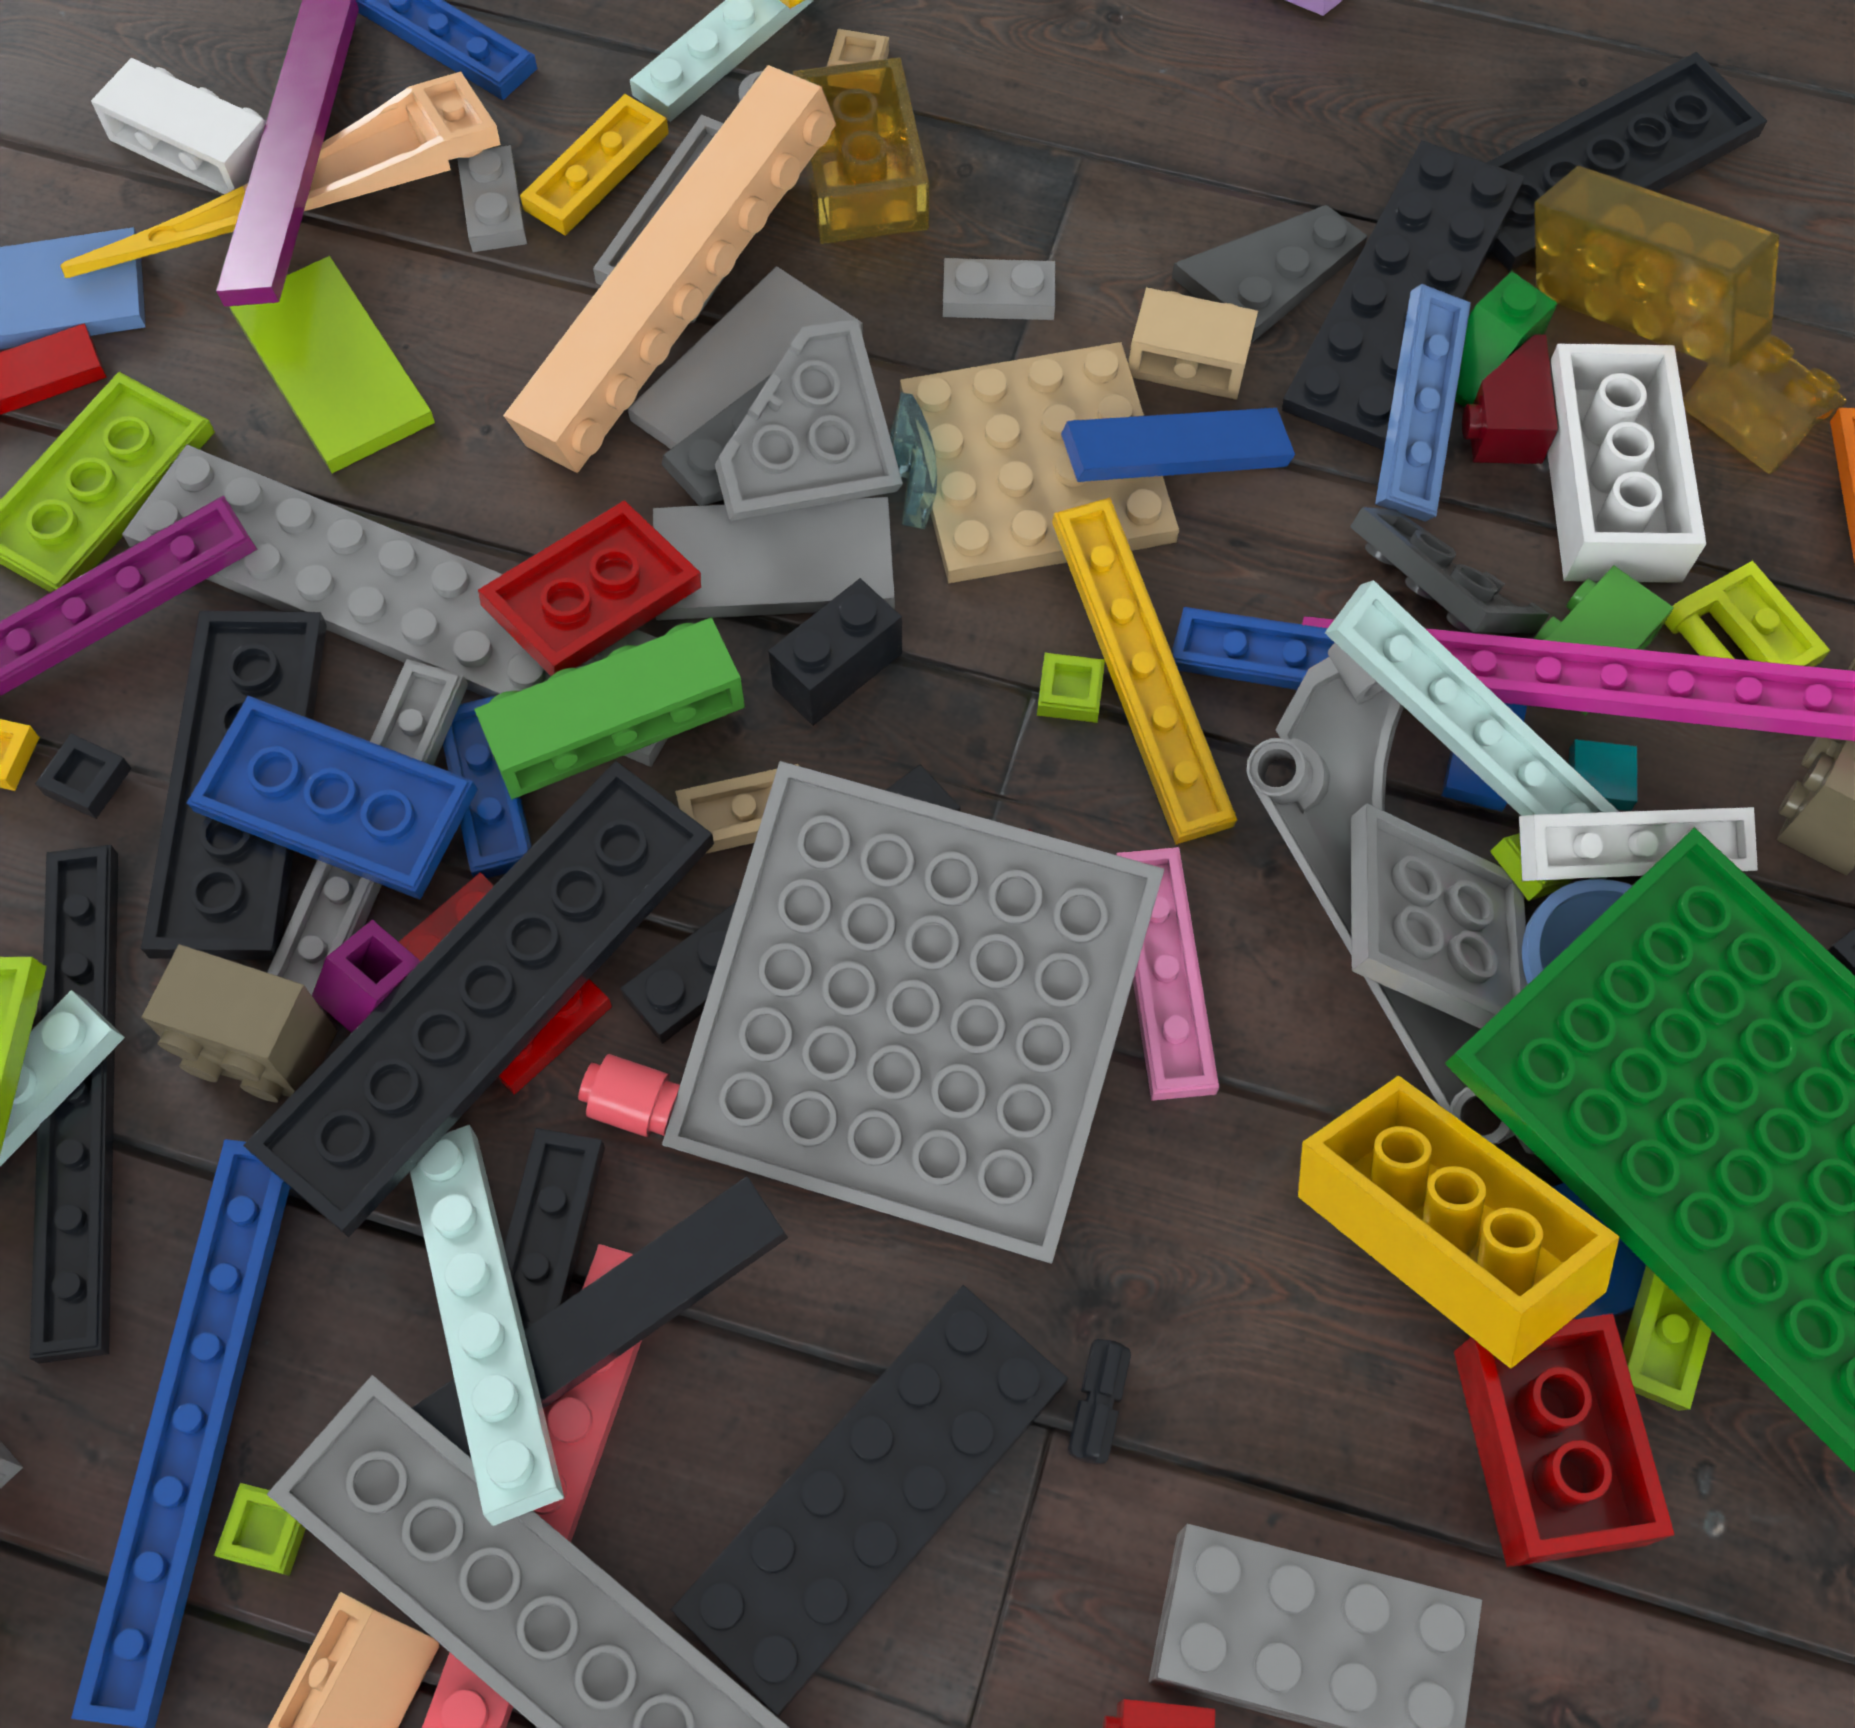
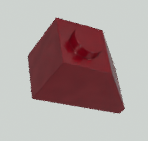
(1514, 409)

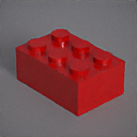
(1564, 1446)

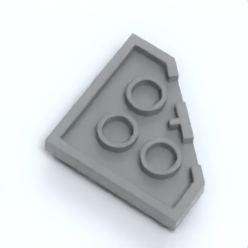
(811, 431)

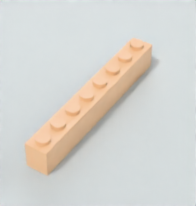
(671, 269)

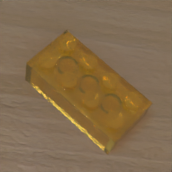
(1656, 266)

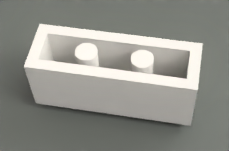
(180, 126)

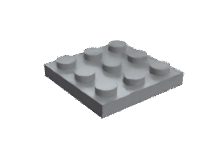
(1433, 919)

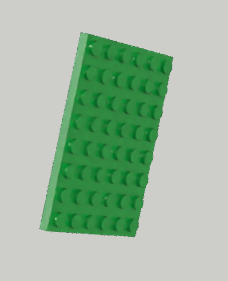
(1703, 1106)

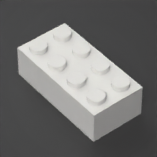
(1623, 464)

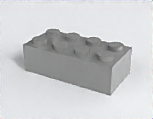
(1312, 1637)

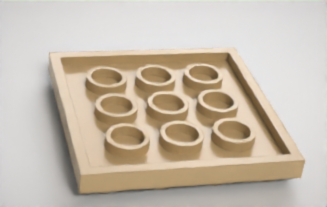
(1008, 465)

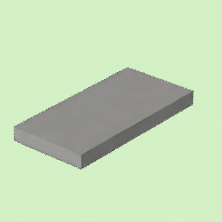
(731, 357)
(779, 559)

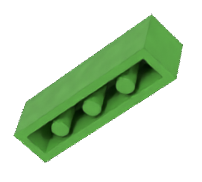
(611, 707)

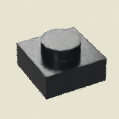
(83, 776)

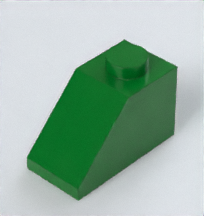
(1498, 328)

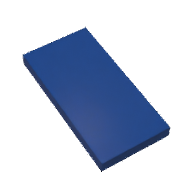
(333, 797)

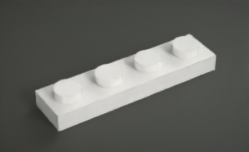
(1627, 841)

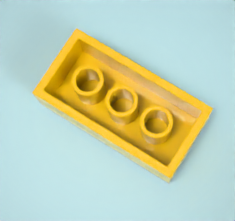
(1457, 1219)

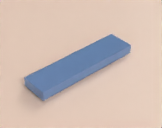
(1423, 403)

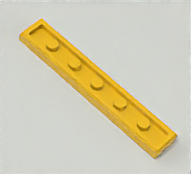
(1144, 671)

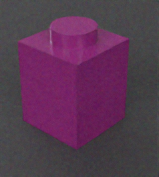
(362, 974)

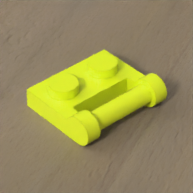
(1753, 617)

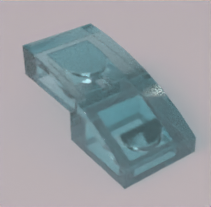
(915, 460)

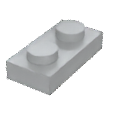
(492, 200)
(999, 289)

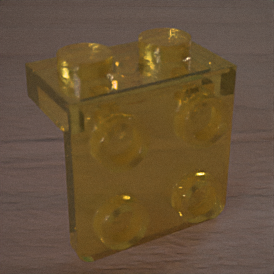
(1764, 402)

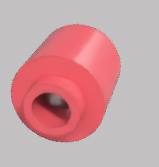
(628, 1096)

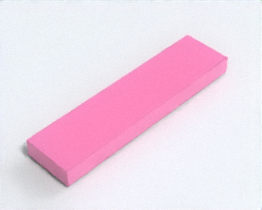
(1171, 991)

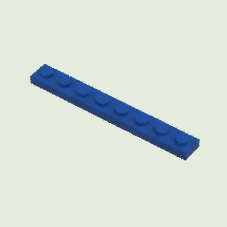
(183, 1446)

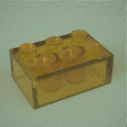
(872, 166)

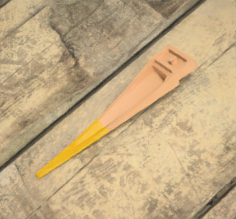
(390, 146)

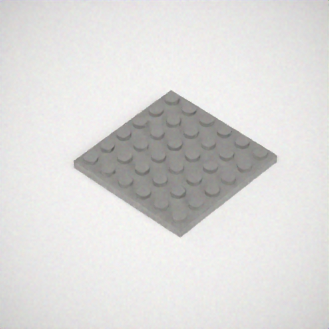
(915, 1010)

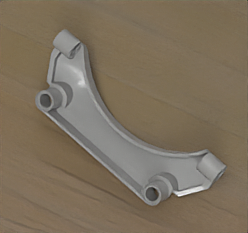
(1341, 744)

